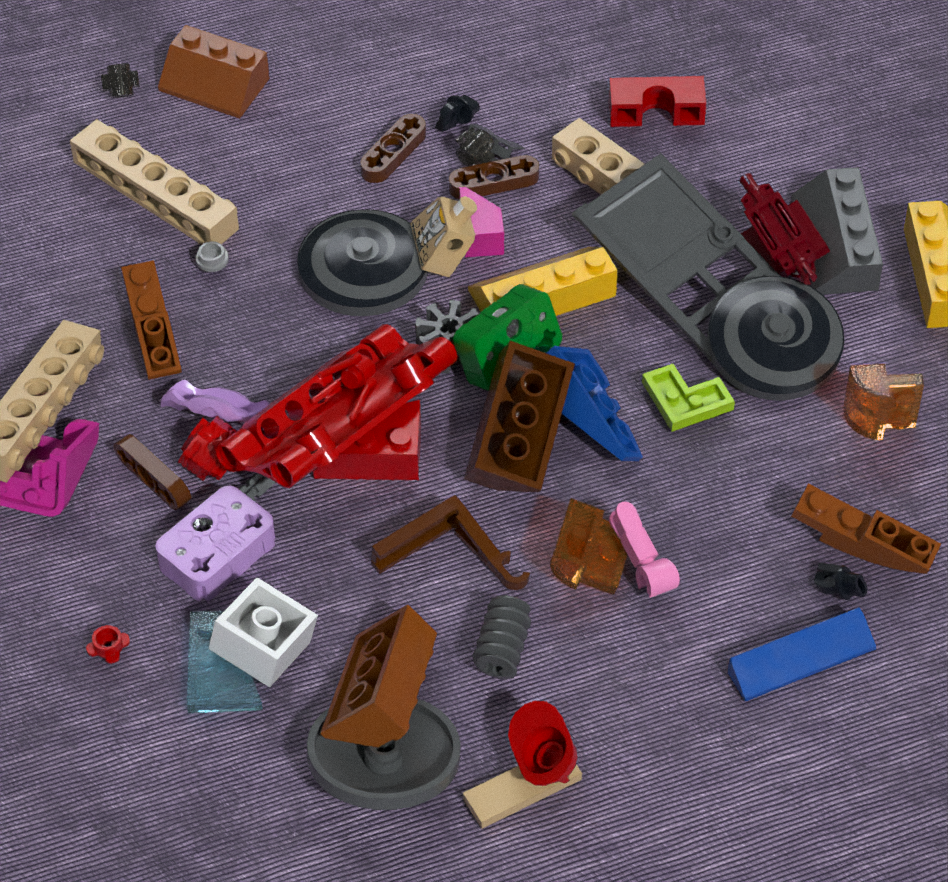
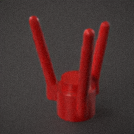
(356, 373)

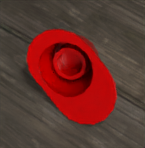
(542, 744)

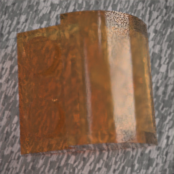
(881, 400)
(588, 550)

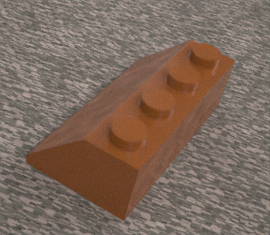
(381, 680)

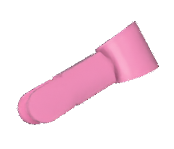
(656, 575)

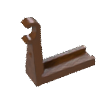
(434, 524)

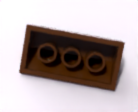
(519, 420)

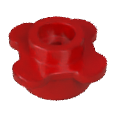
(107, 635)

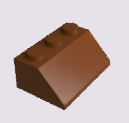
(214, 71)

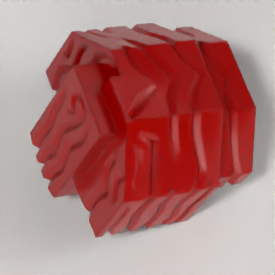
(200, 448)

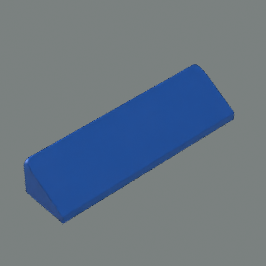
(801, 654)

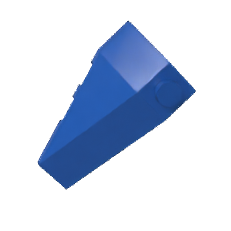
(592, 408)

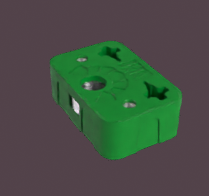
(519, 316)

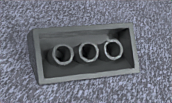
(843, 219)

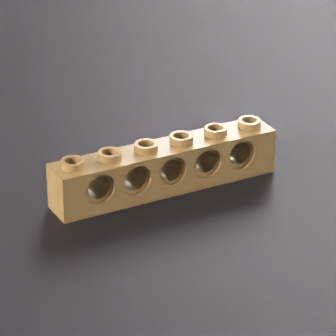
(592, 156)
(154, 184)
(44, 390)

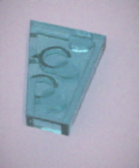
(212, 680)

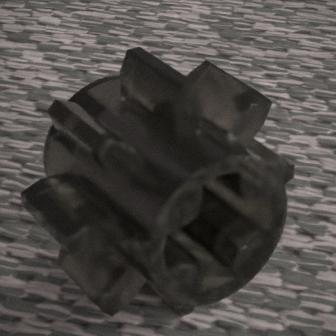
(120, 80)
(475, 147)

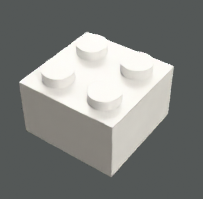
(262, 632)

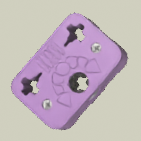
(215, 543)

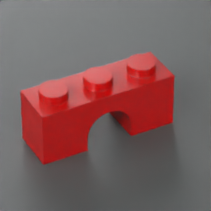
(679, 95)

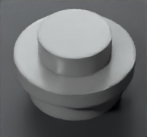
(212, 257)

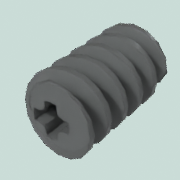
(502, 637)

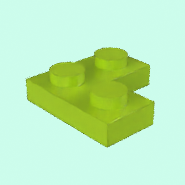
(686, 405)

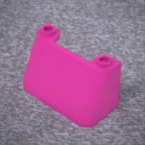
(51, 471)

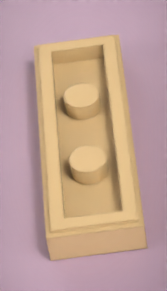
(509, 794)

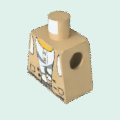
(444, 234)

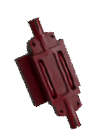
(781, 232)

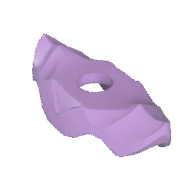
(212, 402)

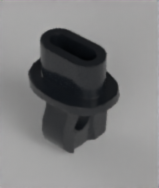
(457, 110)
(839, 580)

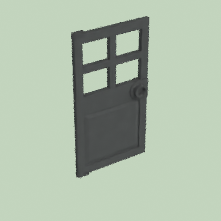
(666, 236)

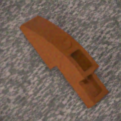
(151, 320)
(868, 537)

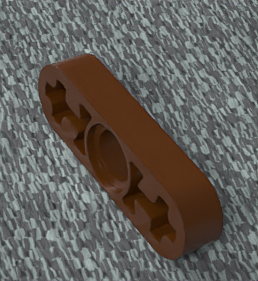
(394, 136)
(517, 180)
(152, 471)

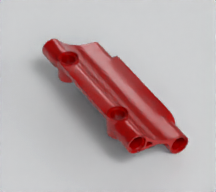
(322, 431)

